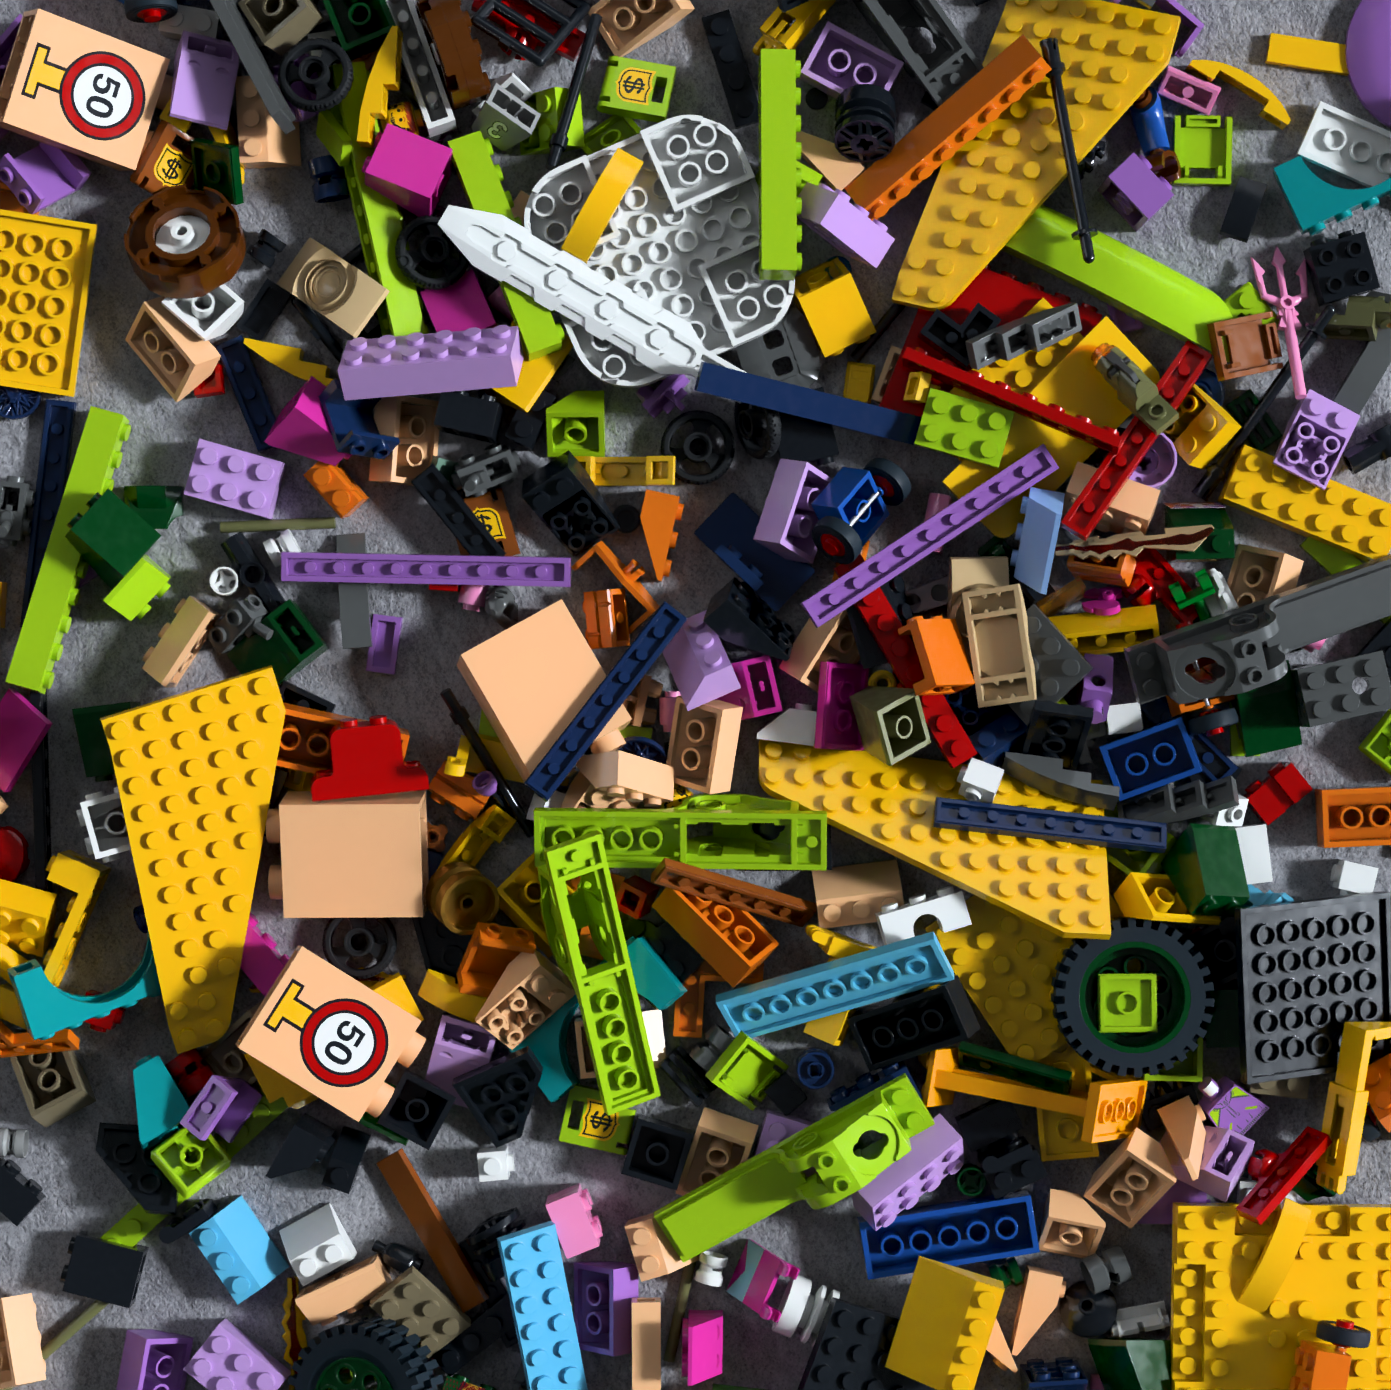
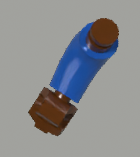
(1152, 135)

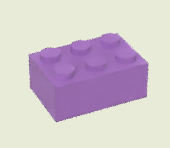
(1136, 191)

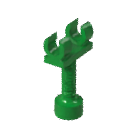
(1195, 596)

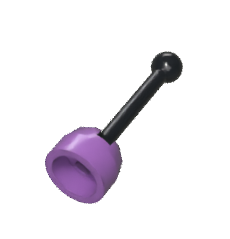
(486, 785)

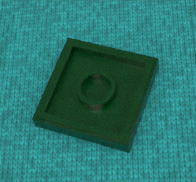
(217, 167)

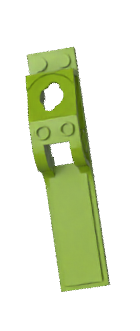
(649, 835)
(608, 990)
(777, 1175)

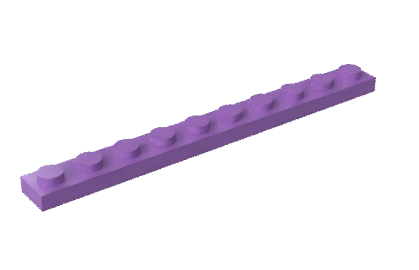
(929, 535)
(426, 569)

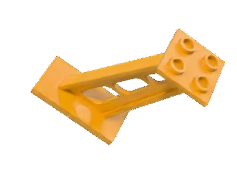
(1109, 1108)

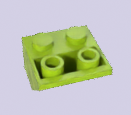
(550, 106)

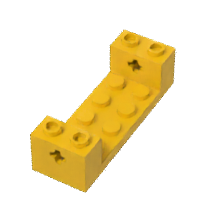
(87, 880)

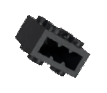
(1341, 267)

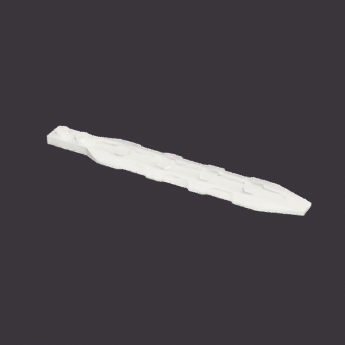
(577, 292)

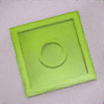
(1126, 1002)

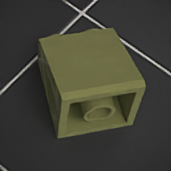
(890, 722)

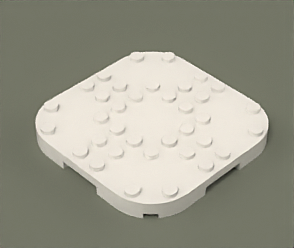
(676, 239)

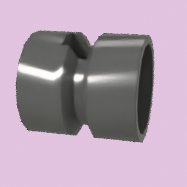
(710, 1050)
(1105, 1269)

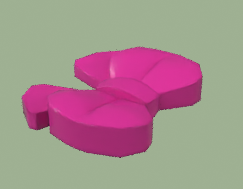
(1106, 601)

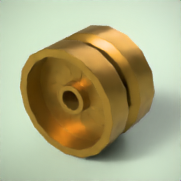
(461, 897)

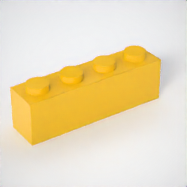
(1108, 633)

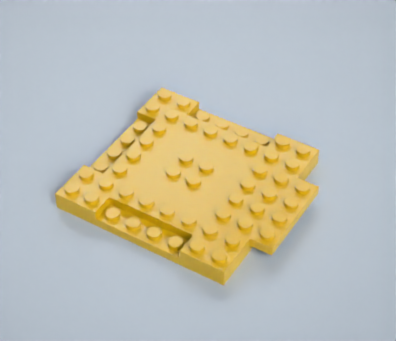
(1335, 1276)

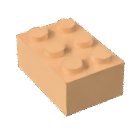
(1128, 512)

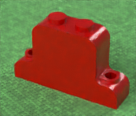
(367, 762)

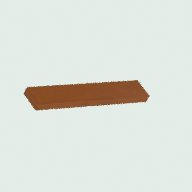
(733, 892)
(432, 1230)

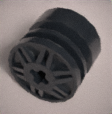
(865, 123)
(487, 1233)

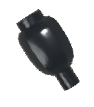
(398, 1256)

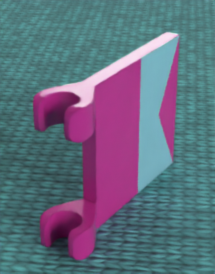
(756, 1278)

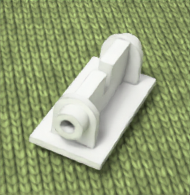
(1223, 599)
(1140, 1318)

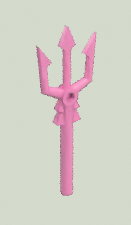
(1286, 314)

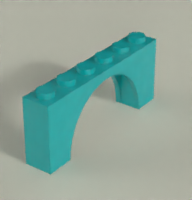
(1317, 202)
(52, 1009)
(549, 1041)

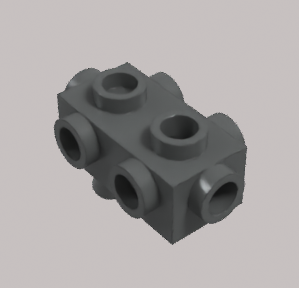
(477, 473)
(13, 516)
(239, 621)

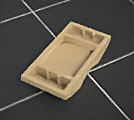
(333, 287)
(971, 575)
(999, 645)

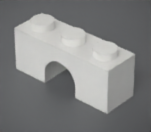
(947, 906)

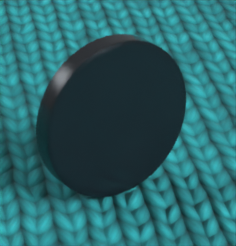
(816, 99)

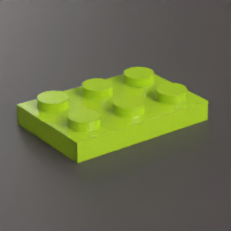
(964, 428)

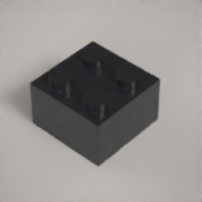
(657, 1152)

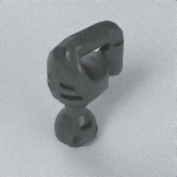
(501, 602)

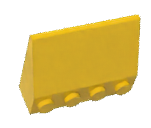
(945, 1325)

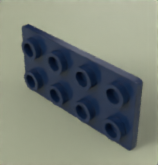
(730, 537)

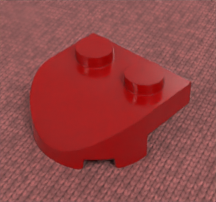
(12, 853)

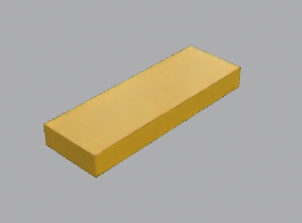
(1306, 54)

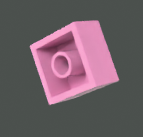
(574, 1221)

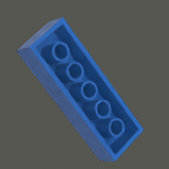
(951, 1234)

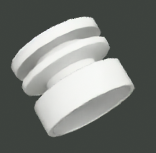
(802, 1309)

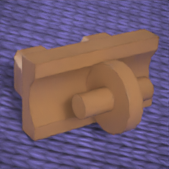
(637, 699)

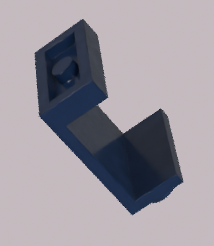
(354, 424)

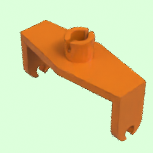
(627, 577)

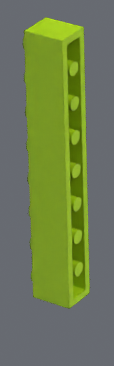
(778, 164)
(484, 192)

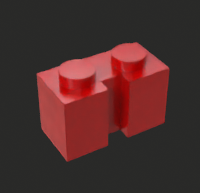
(1276, 792)

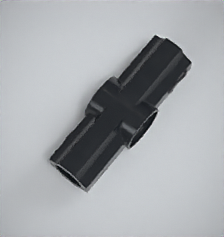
(1369, 451)
(243, 559)

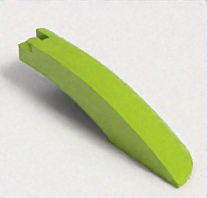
(1121, 278)

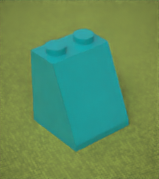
(158, 1102)

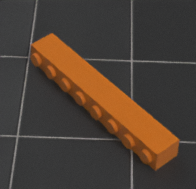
(949, 128)

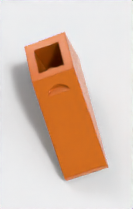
(658, 522)

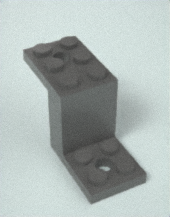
(1327, 694)

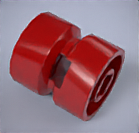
(194, 1081)

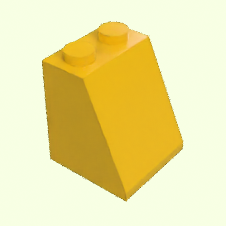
(832, 307)

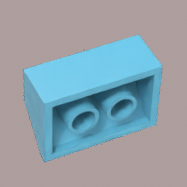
(239, 1249)

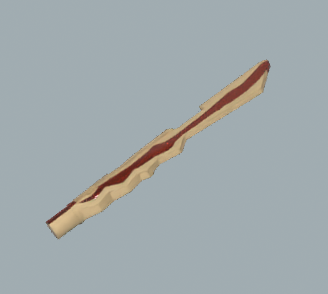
(1132, 543)

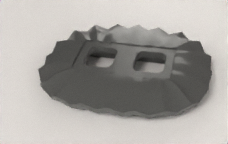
(798, 345)

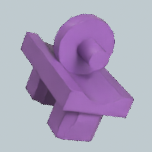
(665, 396)

